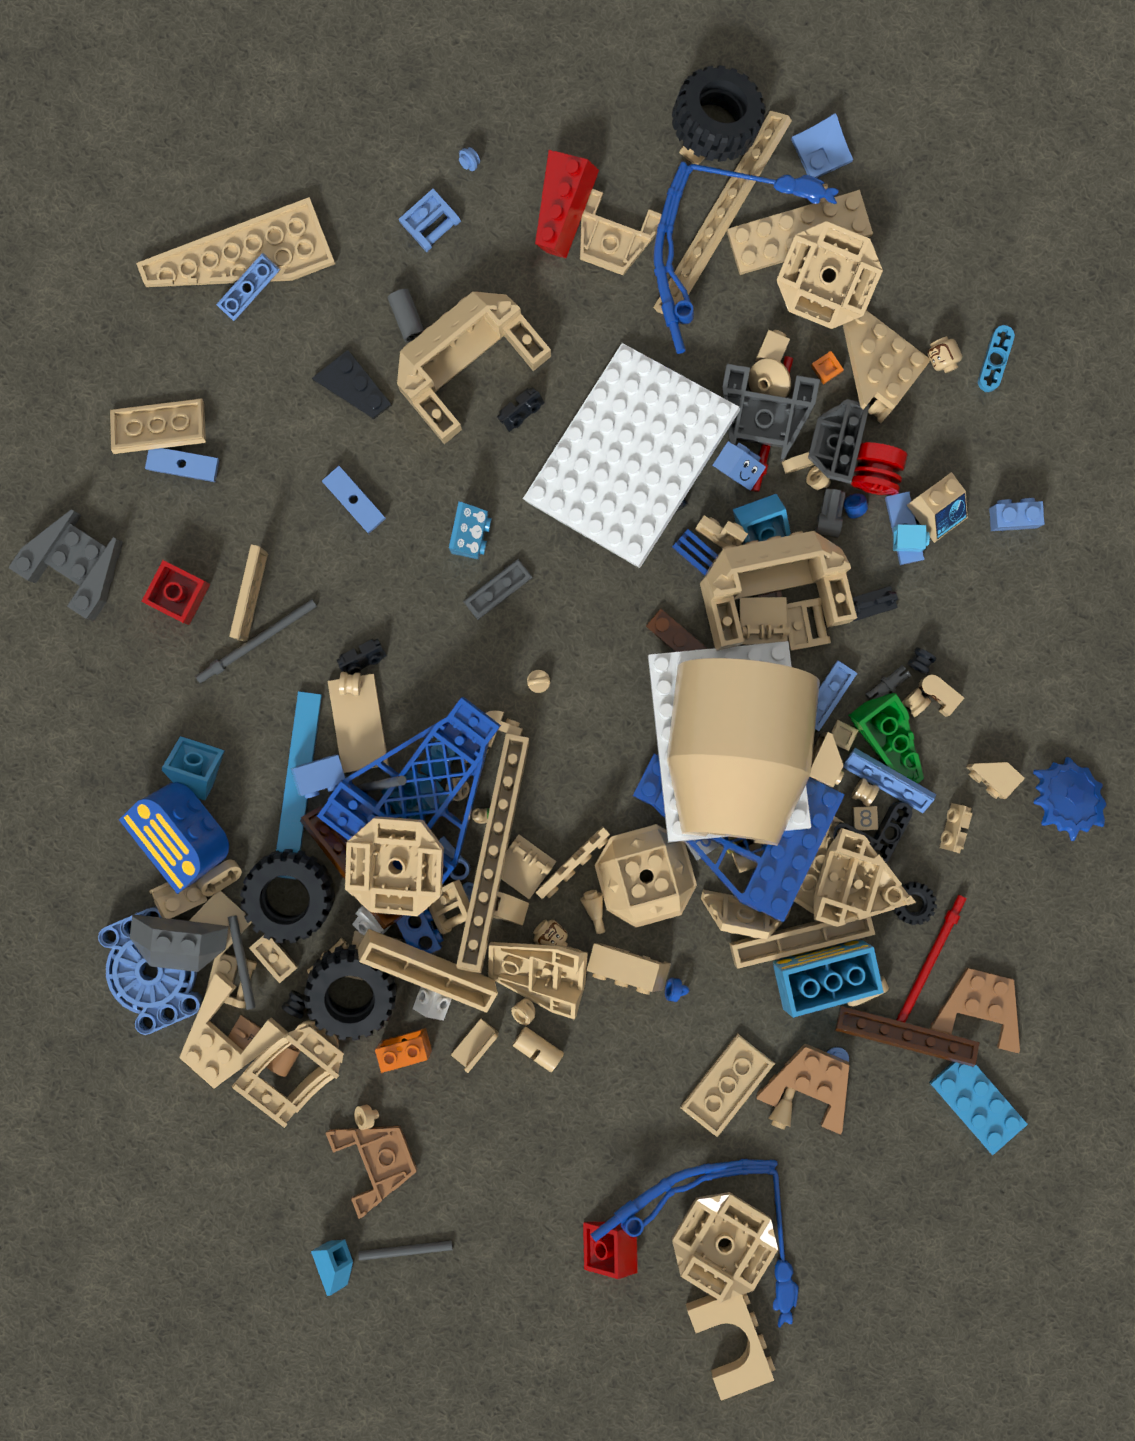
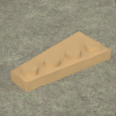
(581, 856)

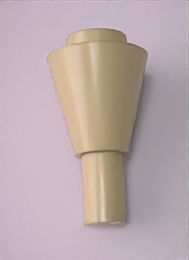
(593, 904)
(782, 1113)

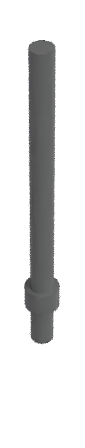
(218, 666)

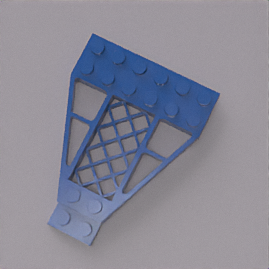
(466, 733)
(780, 867)

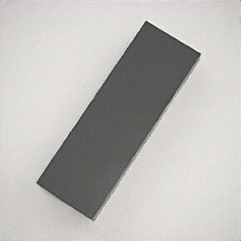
(498, 589)

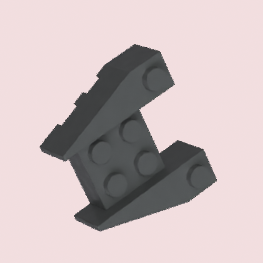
(768, 417)
(74, 556)

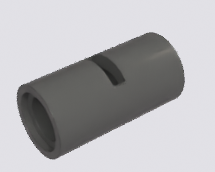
(406, 314)

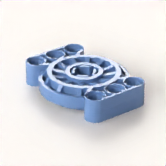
(153, 994)

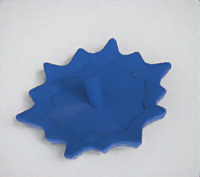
(1070, 798)

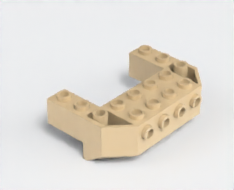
(454, 344)
(772, 567)

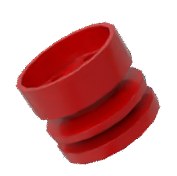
(879, 466)

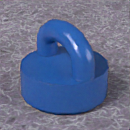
(855, 505)
(675, 989)

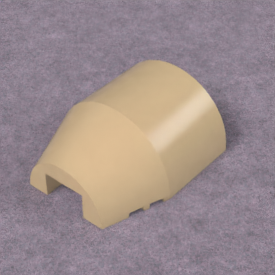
(740, 746)

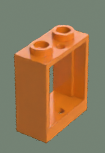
(395, 1054)

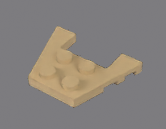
(611, 243)

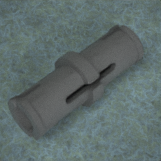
(889, 684)

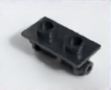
(529, 403)
(875, 602)
(370, 654)

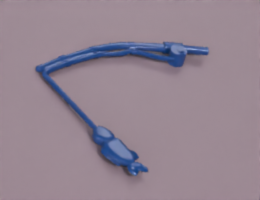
(683, 311)
(785, 1287)

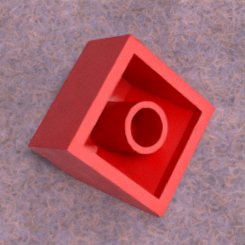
(612, 1254)

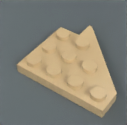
(881, 361)

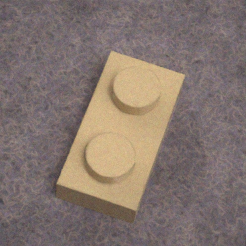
(274, 958)

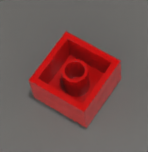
(175, 592)

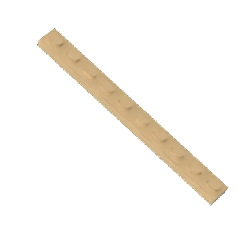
(727, 206)

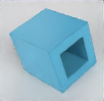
(910, 538)

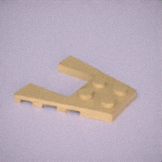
(210, 1050)

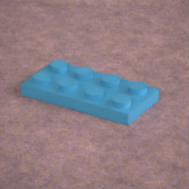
(979, 1105)

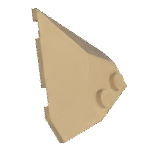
(855, 882)

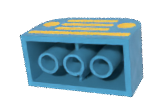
(827, 977)

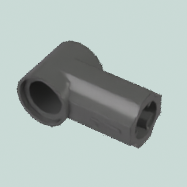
(830, 517)

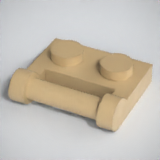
(799, 625)
(452, 897)
(228, 966)

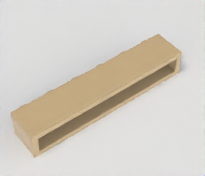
(797, 940)
(426, 970)

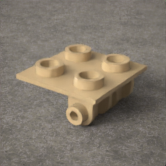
(764, 620)
(526, 866)

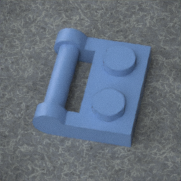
(424, 214)

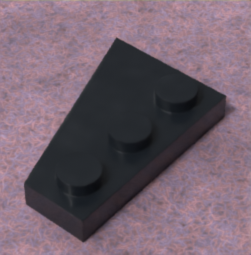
(351, 383)

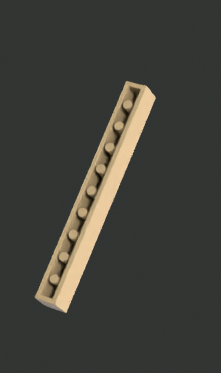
(493, 854)

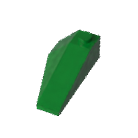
(887, 731)

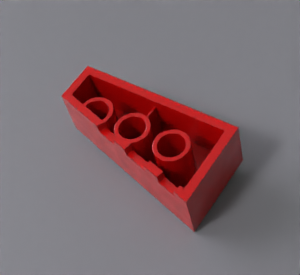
(563, 201)

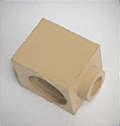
(773, 346)

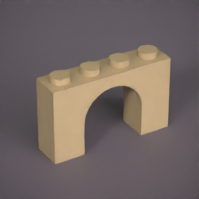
(752, 1367)

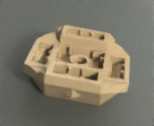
(855, 271)
(620, 871)
(376, 880)
(728, 1269)

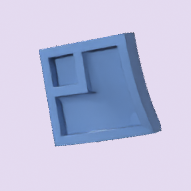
(822, 147)

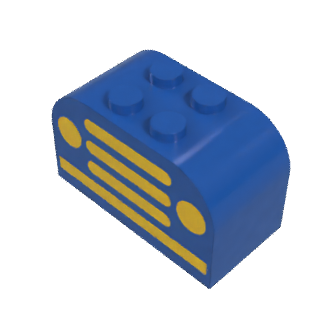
(177, 834)

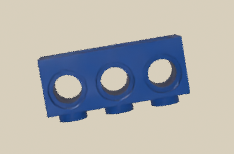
(413, 934)

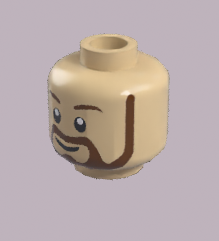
(945, 354)
(550, 934)

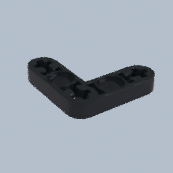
(880, 834)

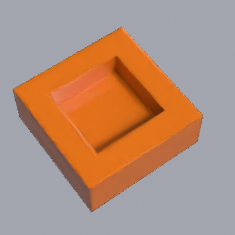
(827, 367)

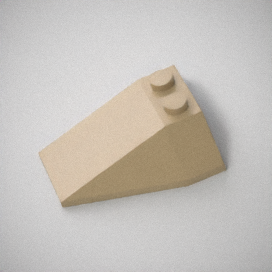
(542, 973)

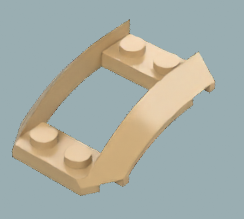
(270, 1099)

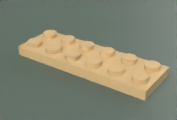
(770, 238)

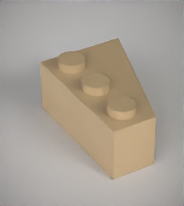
(628, 968)

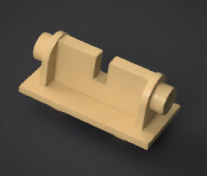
(957, 817)

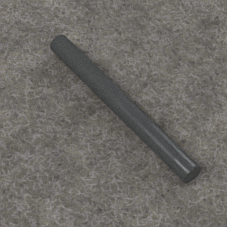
(382, 784)
(241, 962)
(405, 1250)

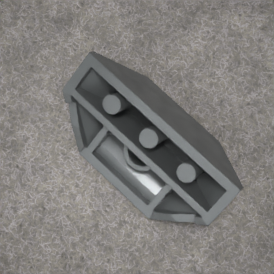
(838, 440)
(177, 942)

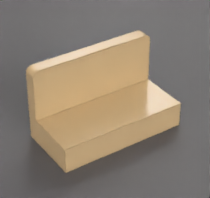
(475, 1044)

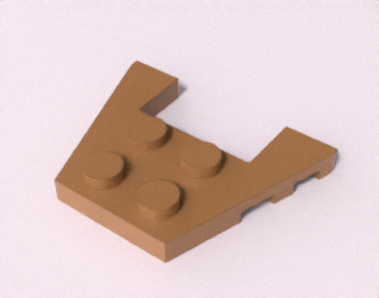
(986, 998)
(817, 1076)
(384, 1157)

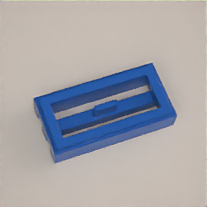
(682, 539)

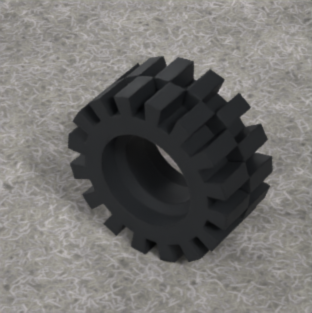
(927, 908)

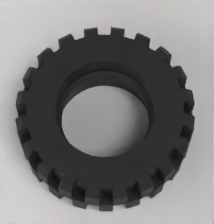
(726, 90)
(266, 917)
(342, 1020)

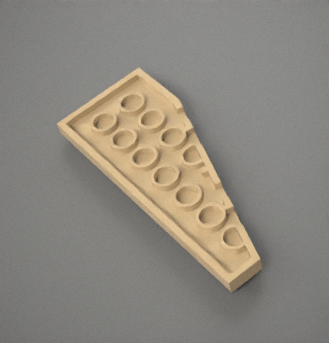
(286, 236)

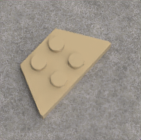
(737, 917)

